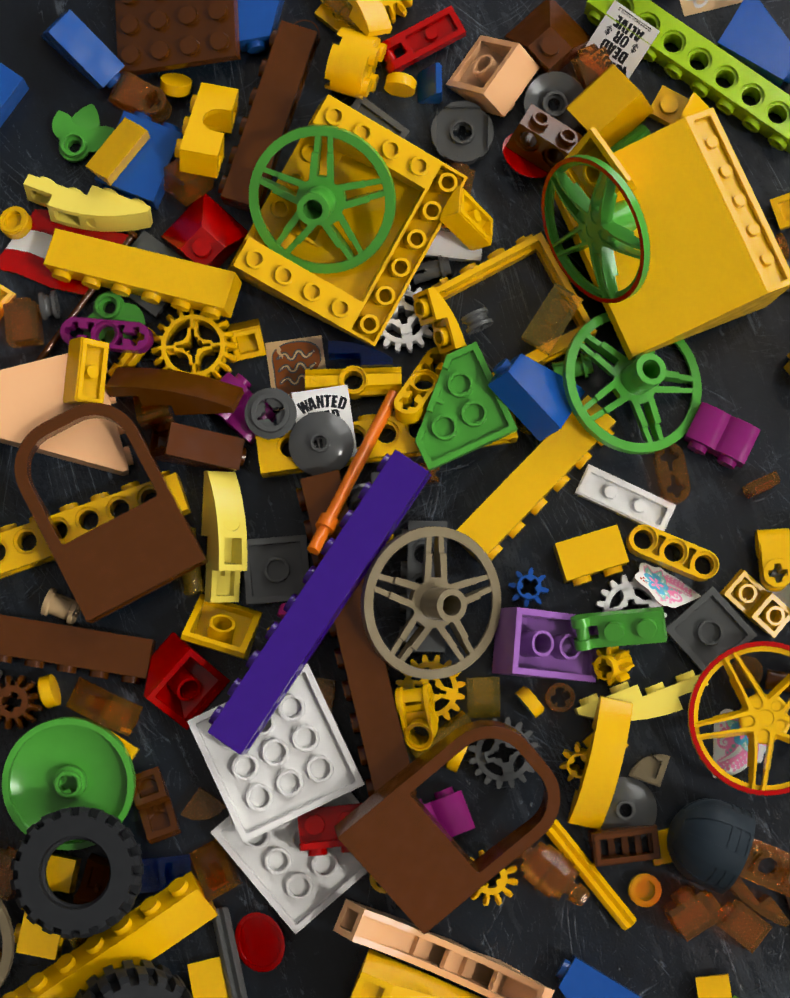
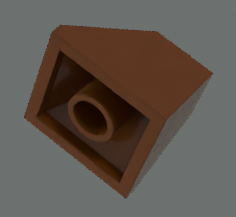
(549, 36)

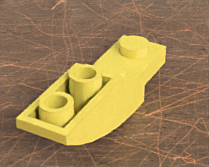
(97, 211)
(226, 536)
(657, 702)

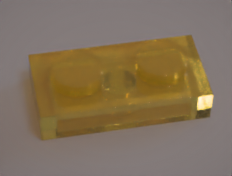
(552, 319)

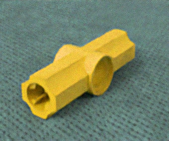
(375, 380)

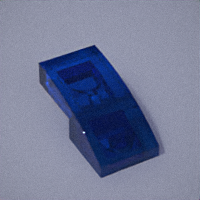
(369, 356)
(163, 870)

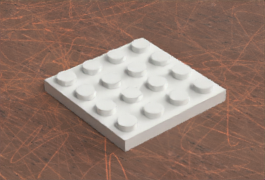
(289, 768)
(289, 878)

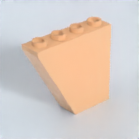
(35, 395)

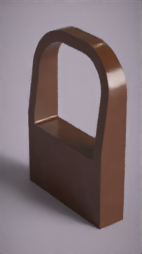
(127, 553)
(411, 849)

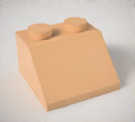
(493, 74)

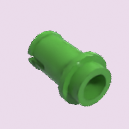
(582, 367)

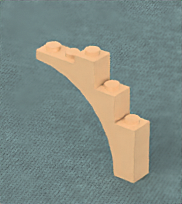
(435, 953)

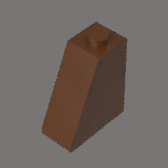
(197, 447)

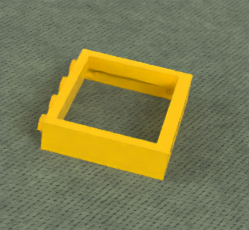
(501, 259)

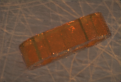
(679, 471)

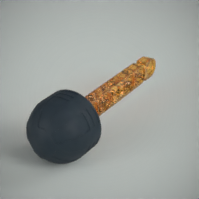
(716, 844)

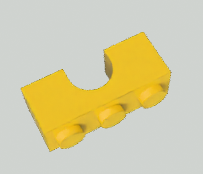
(202, 143)
(61, 876)

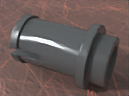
(433, 270)

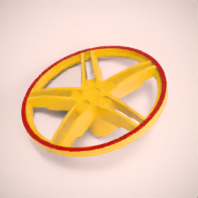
(760, 718)

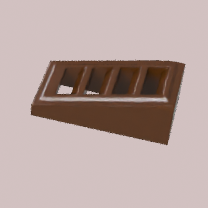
(624, 857)

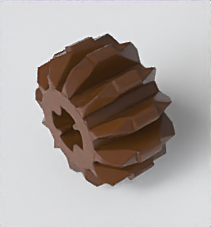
(27, 699)

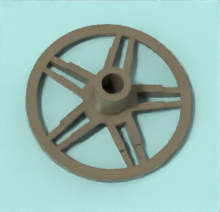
(433, 602)

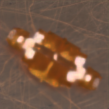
(552, 873)

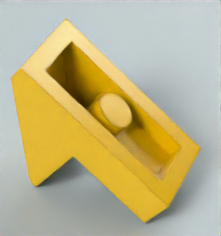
(672, 106)

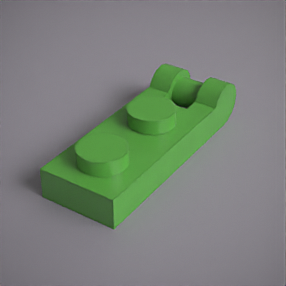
(620, 628)

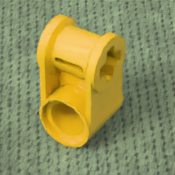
(773, 552)
(416, 709)

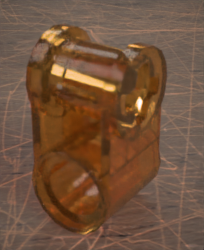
(137, 95)

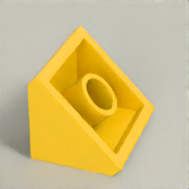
(610, 106)
(586, 177)
(222, 627)

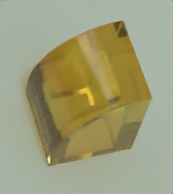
(483, 697)

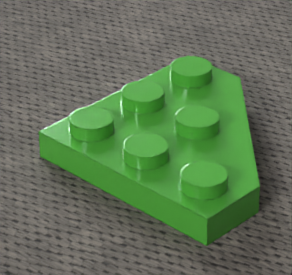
(462, 410)

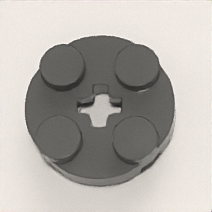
(474, 120)

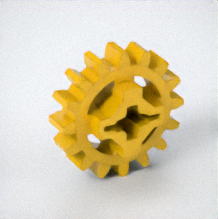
(451, 693)

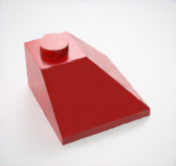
(205, 233)
(182, 680)

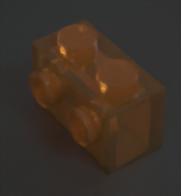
(691, 911)

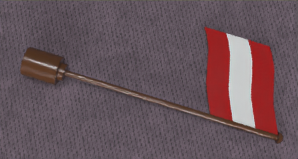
(28, 254)

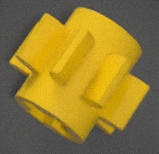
(613, 665)
(574, 770)

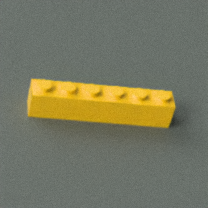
(142, 273)
(531, 482)

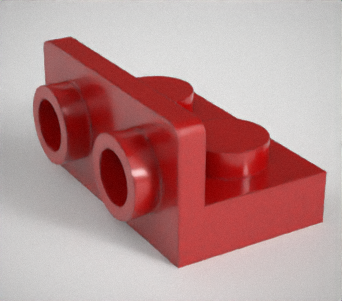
(318, 828)

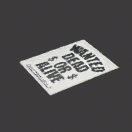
(622, 45)
(328, 399)

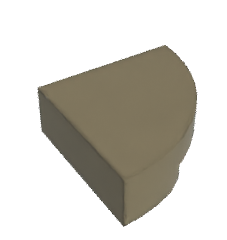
(650, 769)

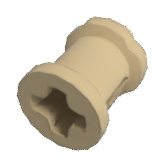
(60, 607)

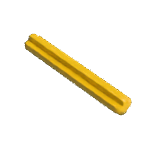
(591, 876)

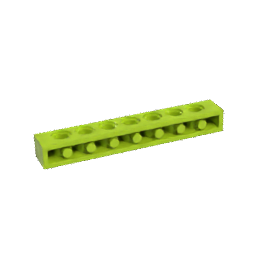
(717, 65)

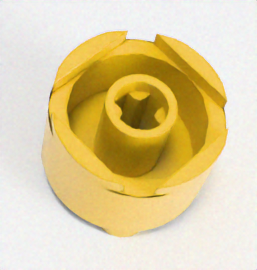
(354, 63)

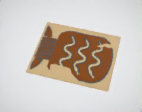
(289, 360)

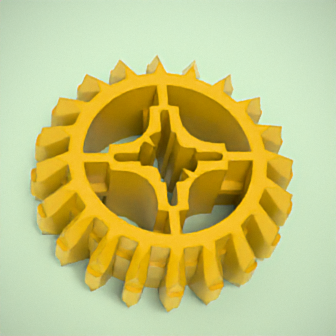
(180, 348)

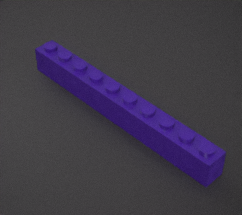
(318, 603)

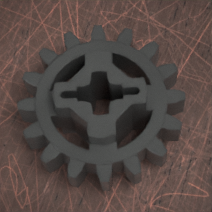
(506, 768)

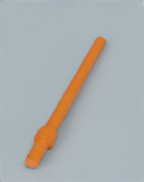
(328, 520)

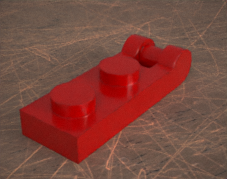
(423, 39)

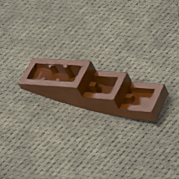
(183, 391)

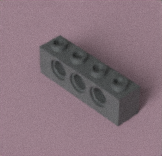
(412, 571)

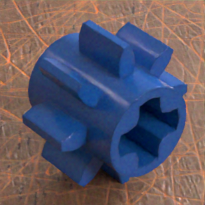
(528, 579)

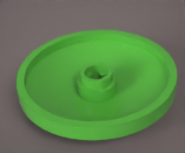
(67, 766)

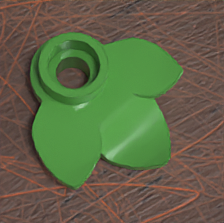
(81, 129)
(122, 312)

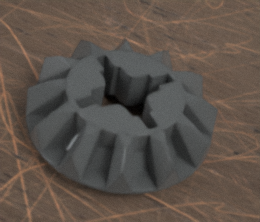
(277, 400)

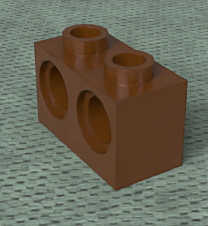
(542, 139)

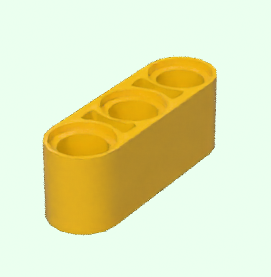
(688, 553)

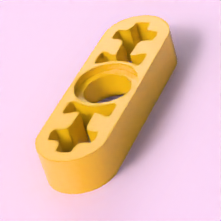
(423, 372)

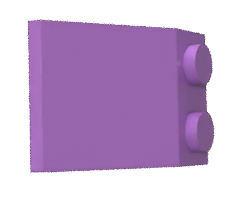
(540, 646)

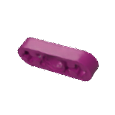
(130, 329)

